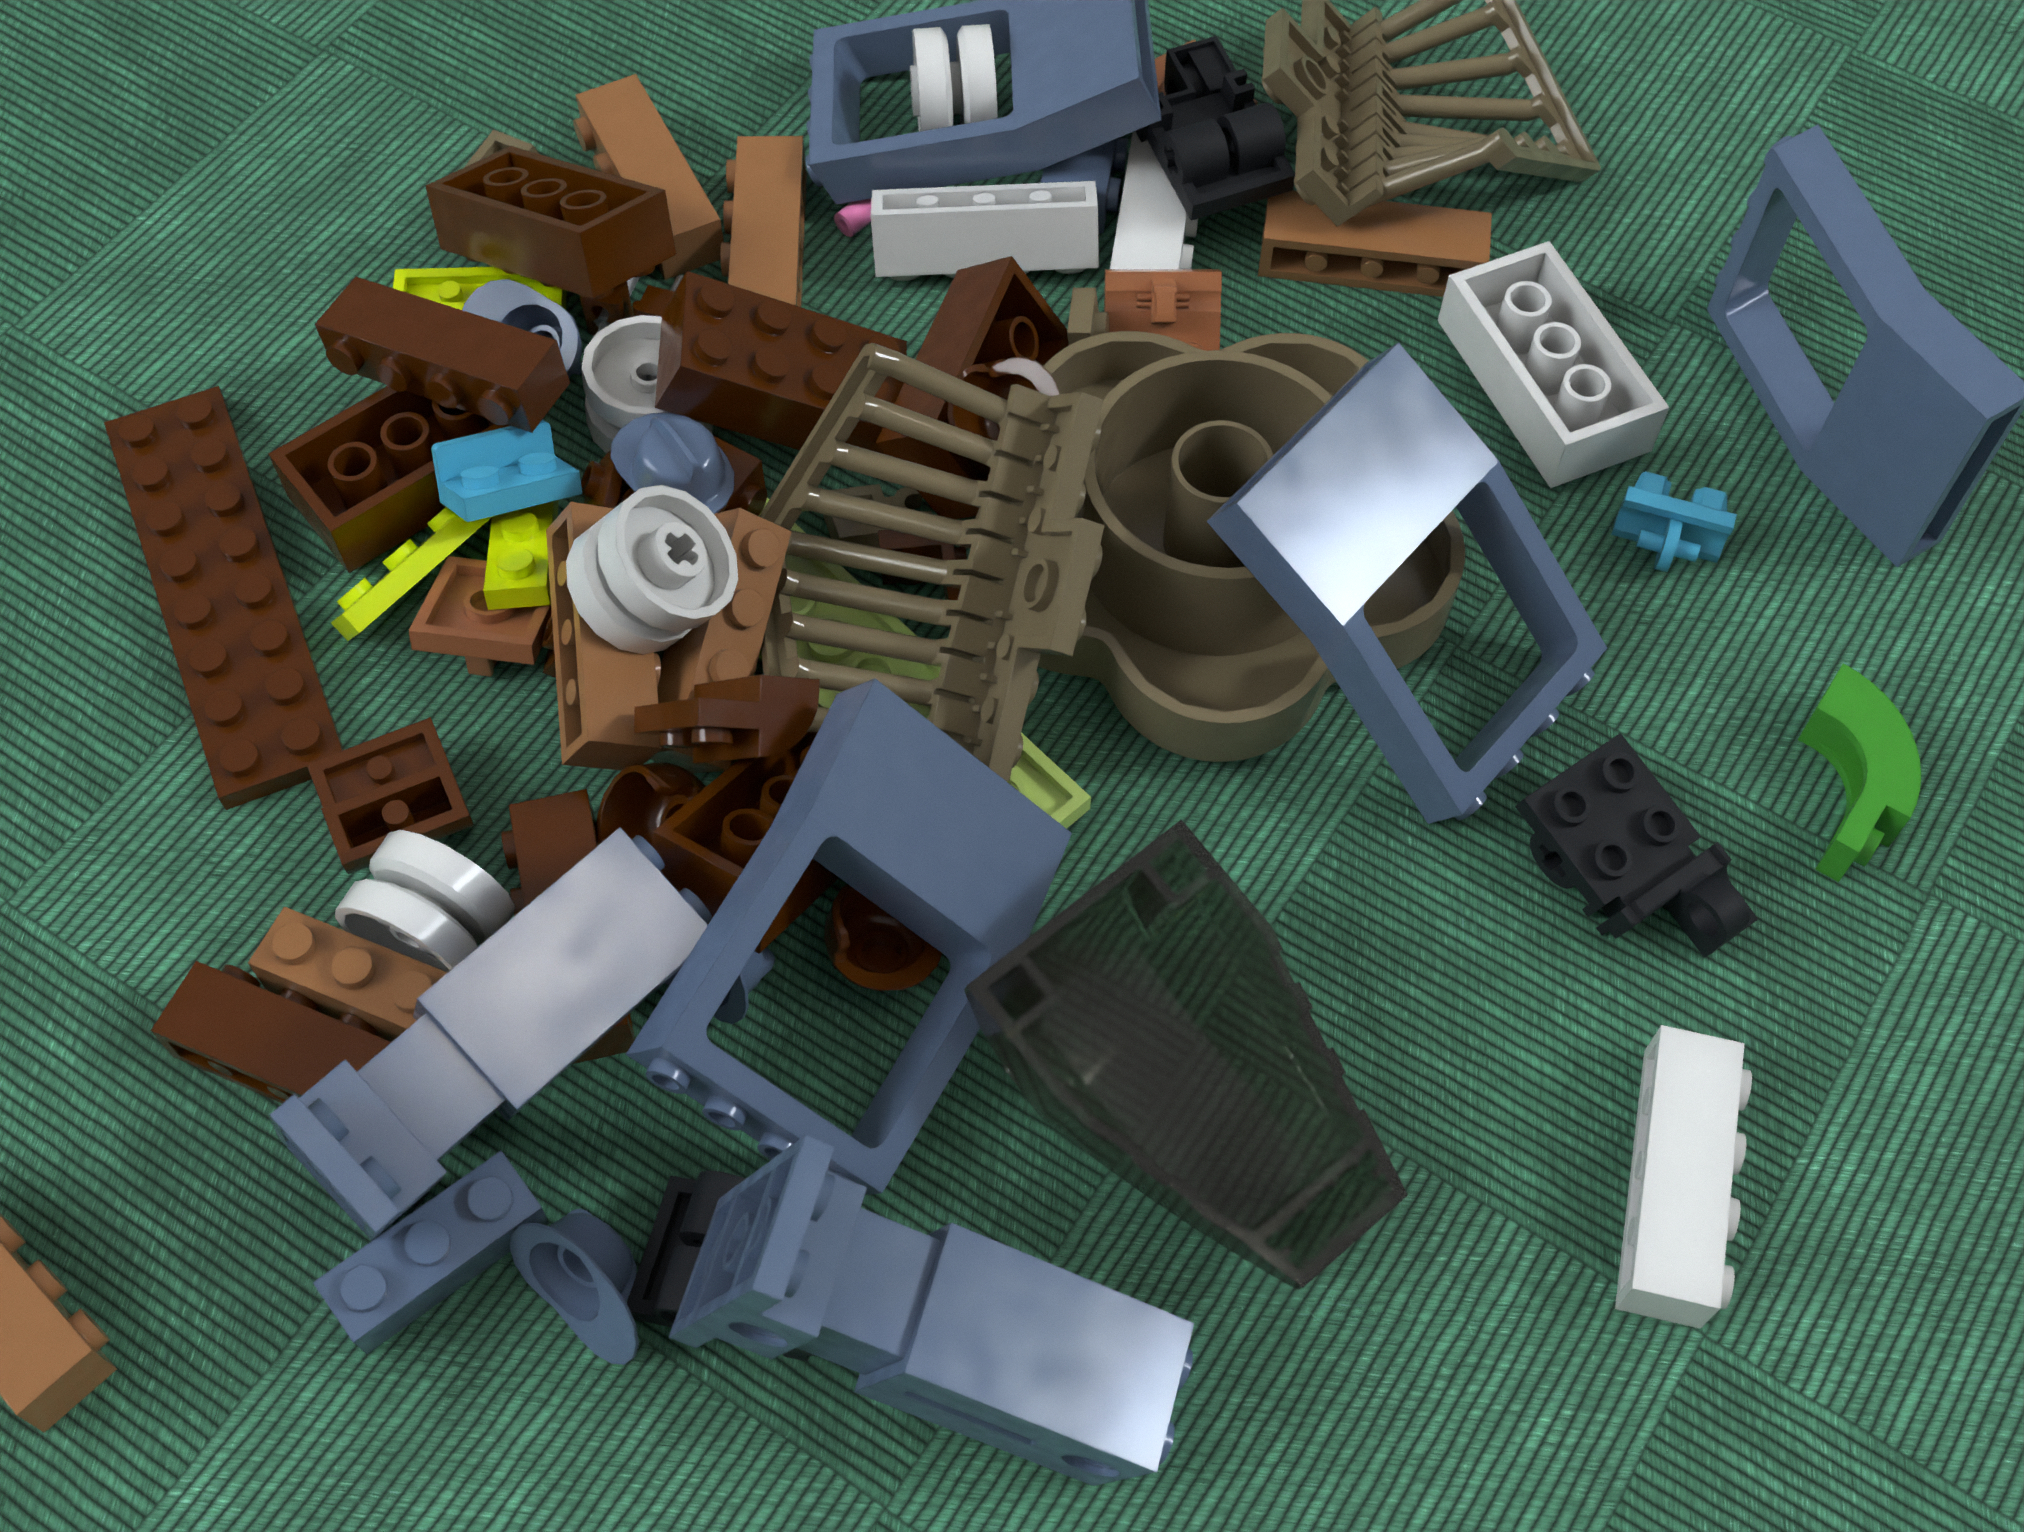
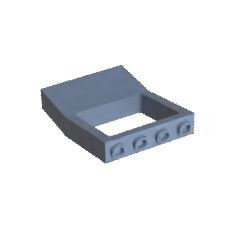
(1076, 83)
(1924, 392)
(1348, 509)
(926, 841)

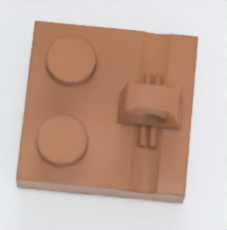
(1166, 303)
(459, 623)

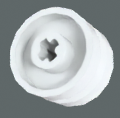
(956, 87)
(621, 376)
(652, 570)
(425, 901)

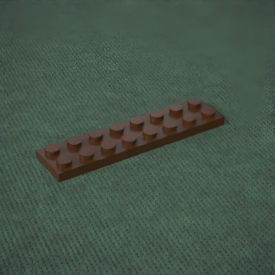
(223, 597)

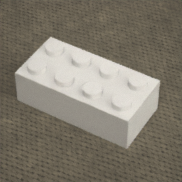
(1551, 364)

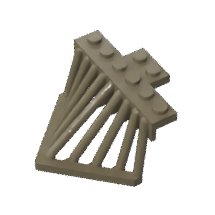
(1351, 118)
(1024, 565)

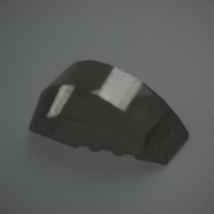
(1190, 1061)

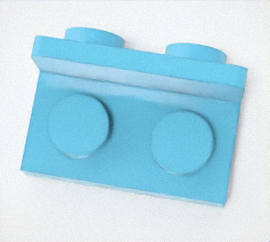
(501, 472)

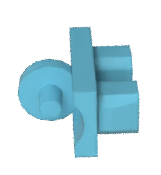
(1672, 524)

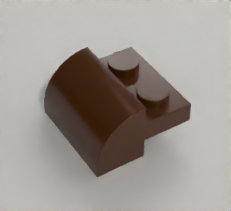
(734, 717)
(388, 787)

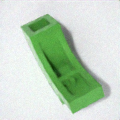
(1877, 763)

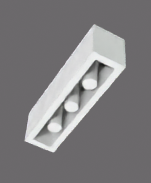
(1150, 217)
(971, 225)
(1683, 1178)

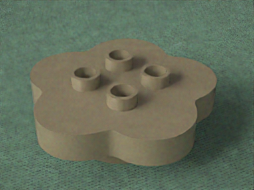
(1173, 614)

